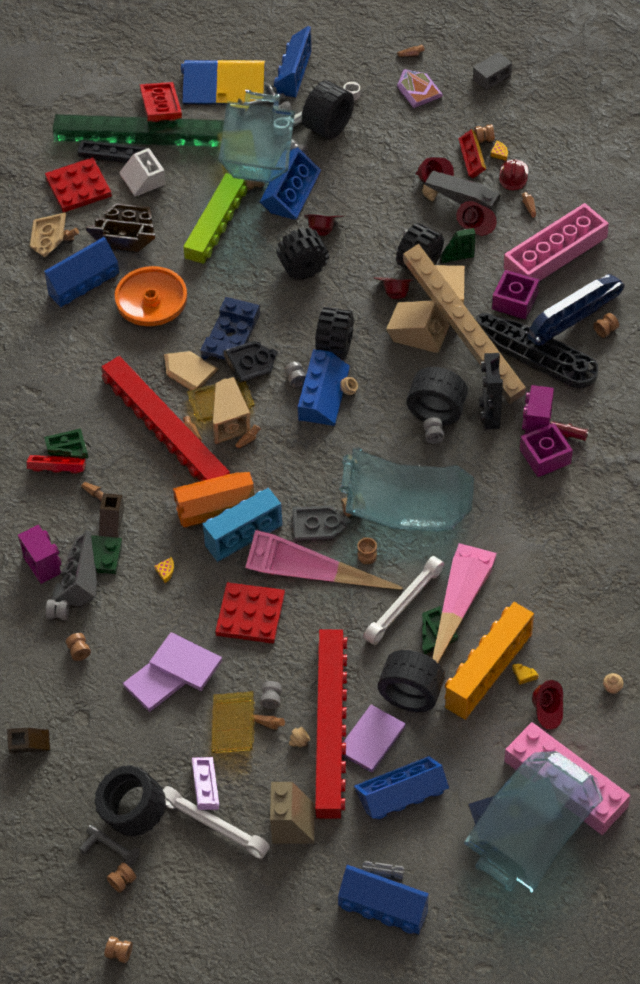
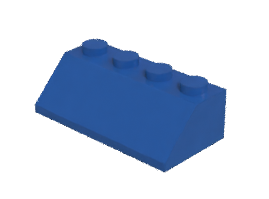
(294, 63)
(290, 190)
(81, 272)
(322, 388)
(402, 787)
(383, 900)

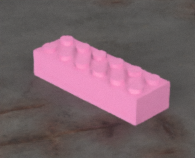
(557, 243)
(536, 740)

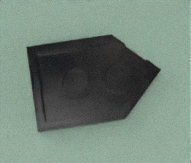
(250, 360)

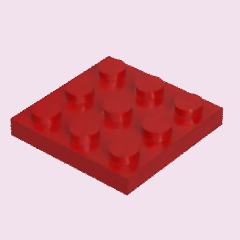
(78, 184)
(250, 612)

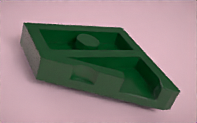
(460, 246)
(67, 444)
(106, 553)
(430, 627)

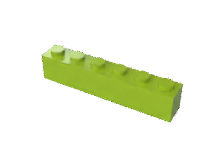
(214, 219)

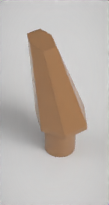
(412, 51)
(529, 203)
(69, 235)
(187, 421)
(248, 436)
(93, 490)
(269, 721)

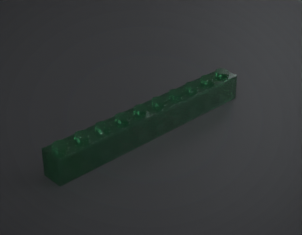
(136, 130)

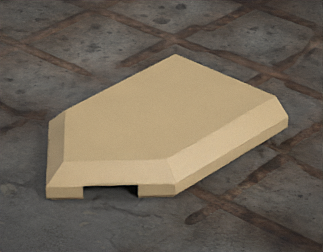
(47, 233)
(188, 369)

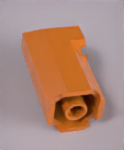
(211, 497)

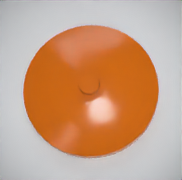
(151, 296)

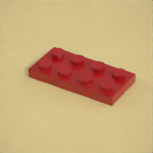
(160, 101)

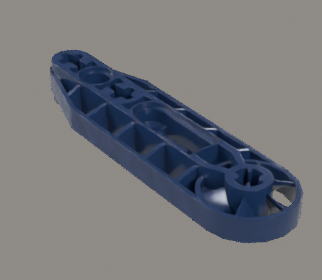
(574, 308)

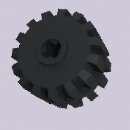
(428, 239)
(302, 253)
(334, 331)

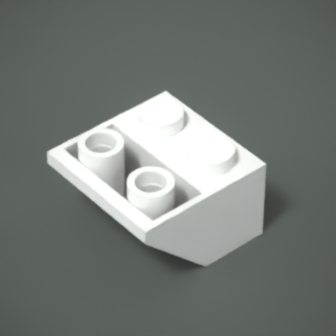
(143, 173)

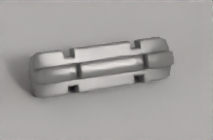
(383, 869)

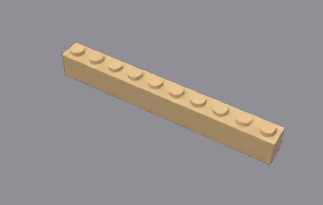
(460, 318)

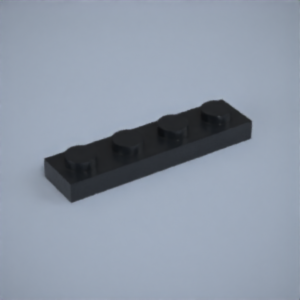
(107, 151)

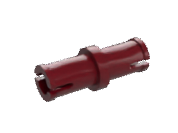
(571, 431)

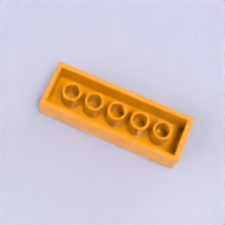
(488, 660)

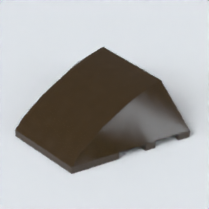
(124, 227)

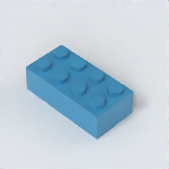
(237, 525)

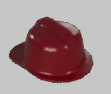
(435, 164)
(513, 174)
(476, 216)
(321, 223)
(395, 288)
(549, 703)

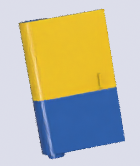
(221, 80)

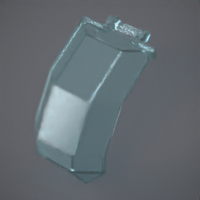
(256, 139)
(406, 494)
(533, 818)

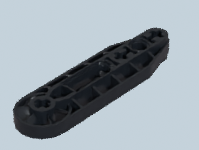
(549, 358)

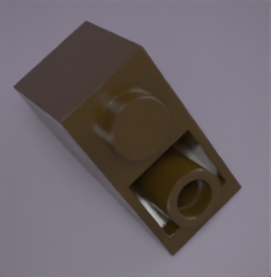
(111, 515)
(28, 740)

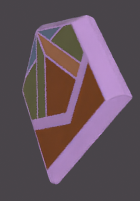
(417, 88)

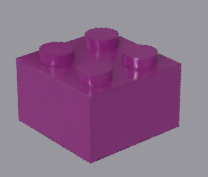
(515, 294)
(537, 408)
(546, 450)
(40, 553)

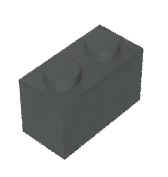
(492, 70)

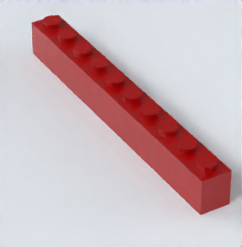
(162, 421)
(329, 724)

